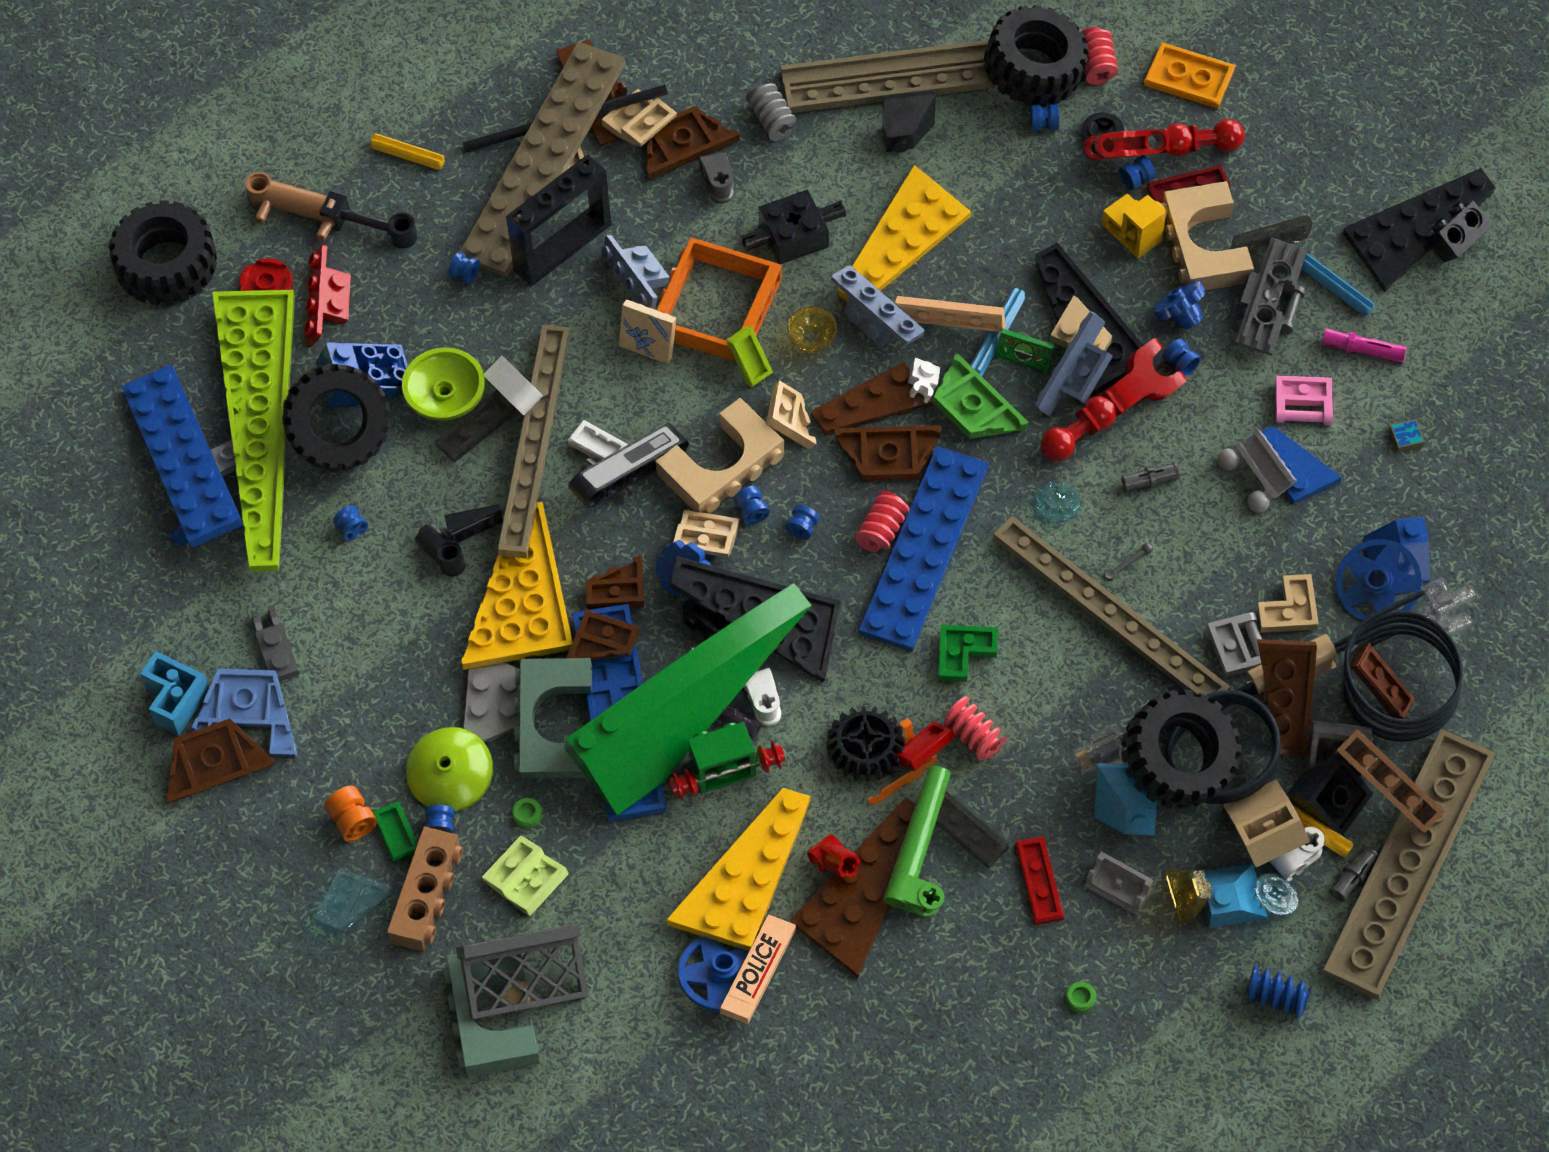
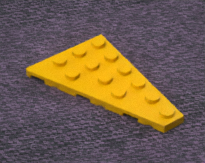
(522, 606)

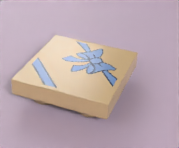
(647, 331)

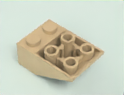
(1267, 823)

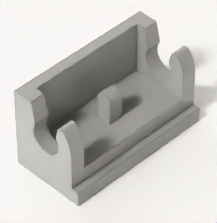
(1119, 883)

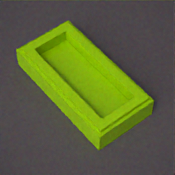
(749, 356)

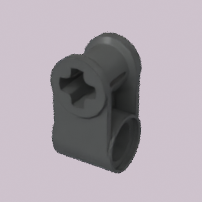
(717, 176)

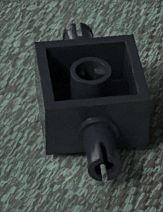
(793, 226)

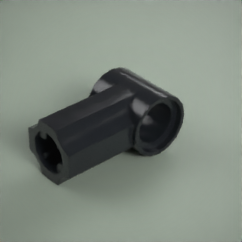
(441, 549)

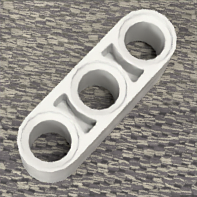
(513, 385)

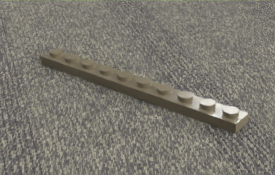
(534, 443)
(1107, 609)

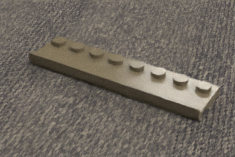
(872, 76)

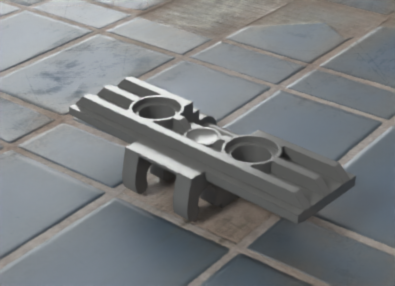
(1262, 296)

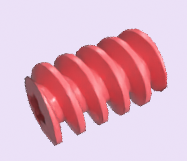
(1101, 60)
(881, 522)
(973, 731)

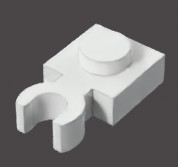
(924, 378)

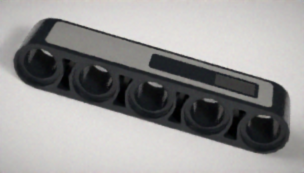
(625, 466)

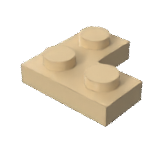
(1296, 611)

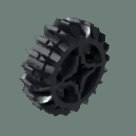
(853, 743)

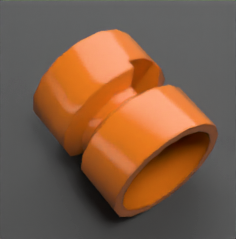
(348, 812)

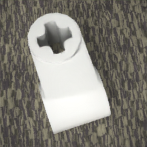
(763, 694)
(1301, 857)

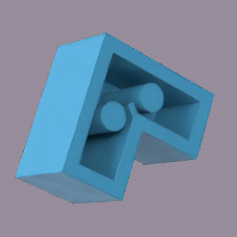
(178, 691)

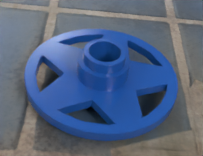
(1377, 579)
(715, 971)

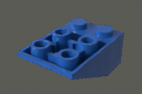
(381, 361)

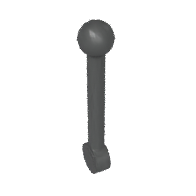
(1110, 574)

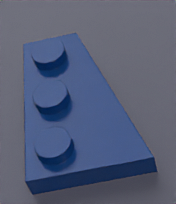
(1310, 472)

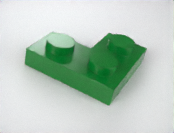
(962, 642)

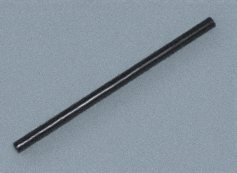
(606, 107)

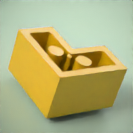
(1135, 223)

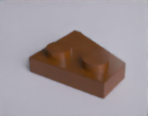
(617, 587)
(603, 638)

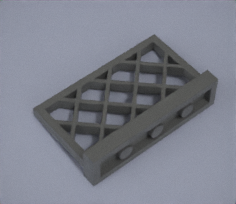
(520, 944)

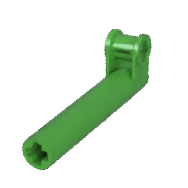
(904, 887)

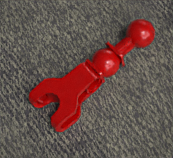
(1175, 140)
(1101, 411)

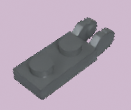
(275, 646)

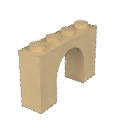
(1197, 205)
(706, 488)

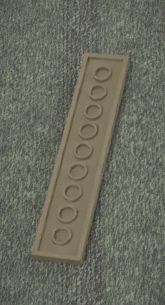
(545, 149)
(1407, 868)

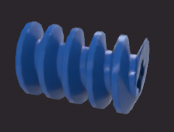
(1277, 992)

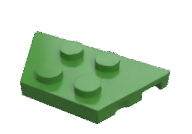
(975, 404)

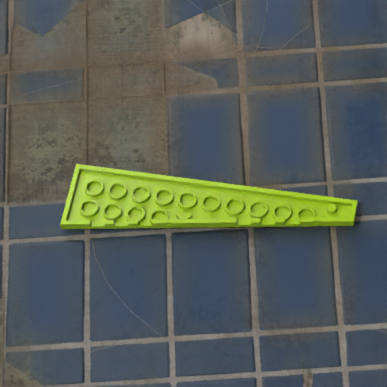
(256, 364)

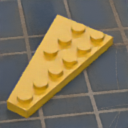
(909, 229)

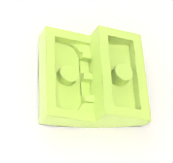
(525, 875)

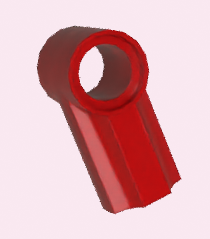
(833, 856)

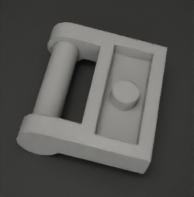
(1230, 643)

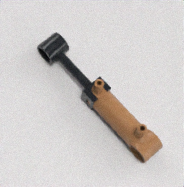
(329, 209)

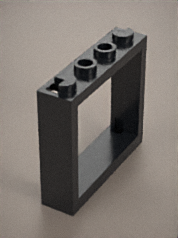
(537, 263)

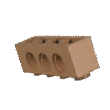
(1390, 781)
(431, 846)

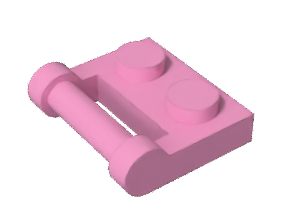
(1303, 392)

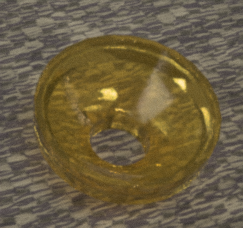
(815, 320)

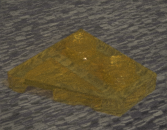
(1189, 892)

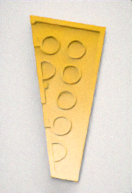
(741, 885)

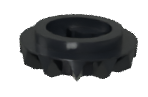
(1101, 120)

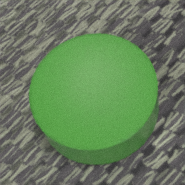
(527, 812)
(1080, 997)

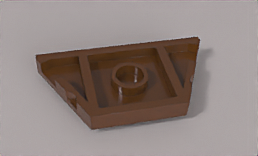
(685, 140)
(888, 451)
(213, 758)

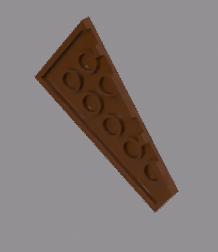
(850, 911)

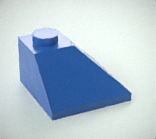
(1410, 534)

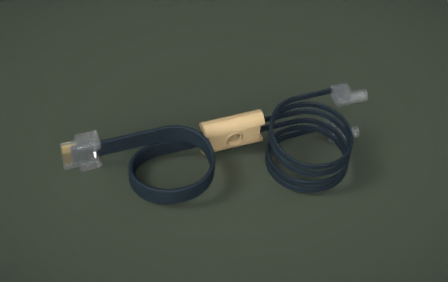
(1435, 629)

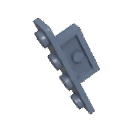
(636, 270)
(873, 310)
(1078, 368)

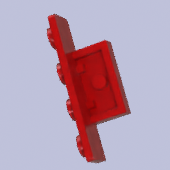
(327, 295)

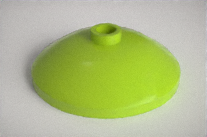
(440, 372)
(459, 783)

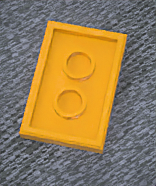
(1189, 75)

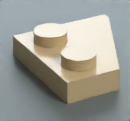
(1069, 326)
(789, 415)

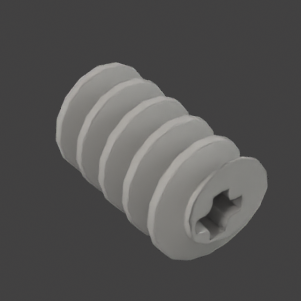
(771, 111)

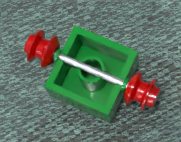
(723, 759)

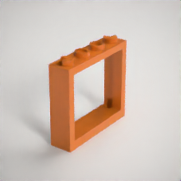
(728, 259)

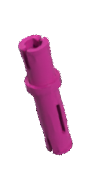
(1362, 345)

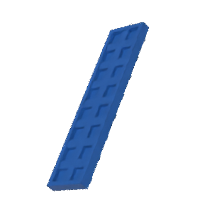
(182, 456)
(924, 549)
(611, 682)

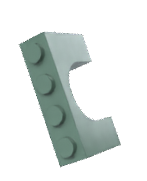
(538, 682)
(484, 1049)

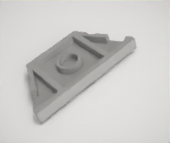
(491, 701)

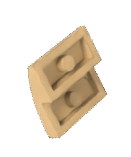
(639, 121)
(708, 531)

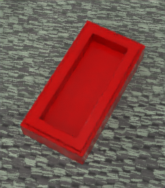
(925, 745)

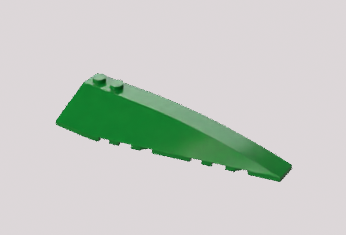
(647, 732)

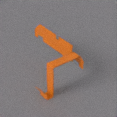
(907, 778)

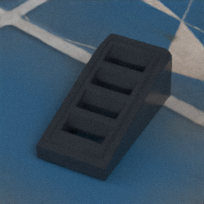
(471, 522)

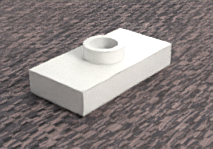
(594, 441)

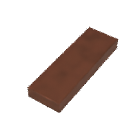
(1382, 681)

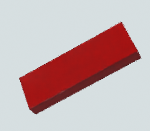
(1039, 880)

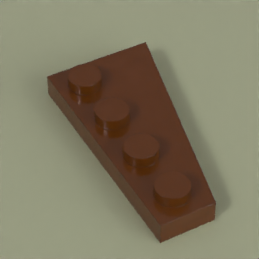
(870, 401)
(1289, 686)

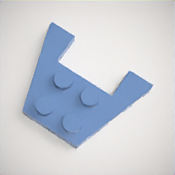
(249, 700)

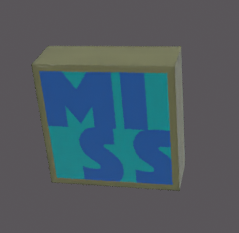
(1406, 435)

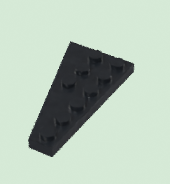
(1396, 236)
(1063, 281)
(735, 594)

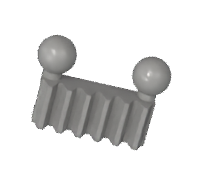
(1266, 466)

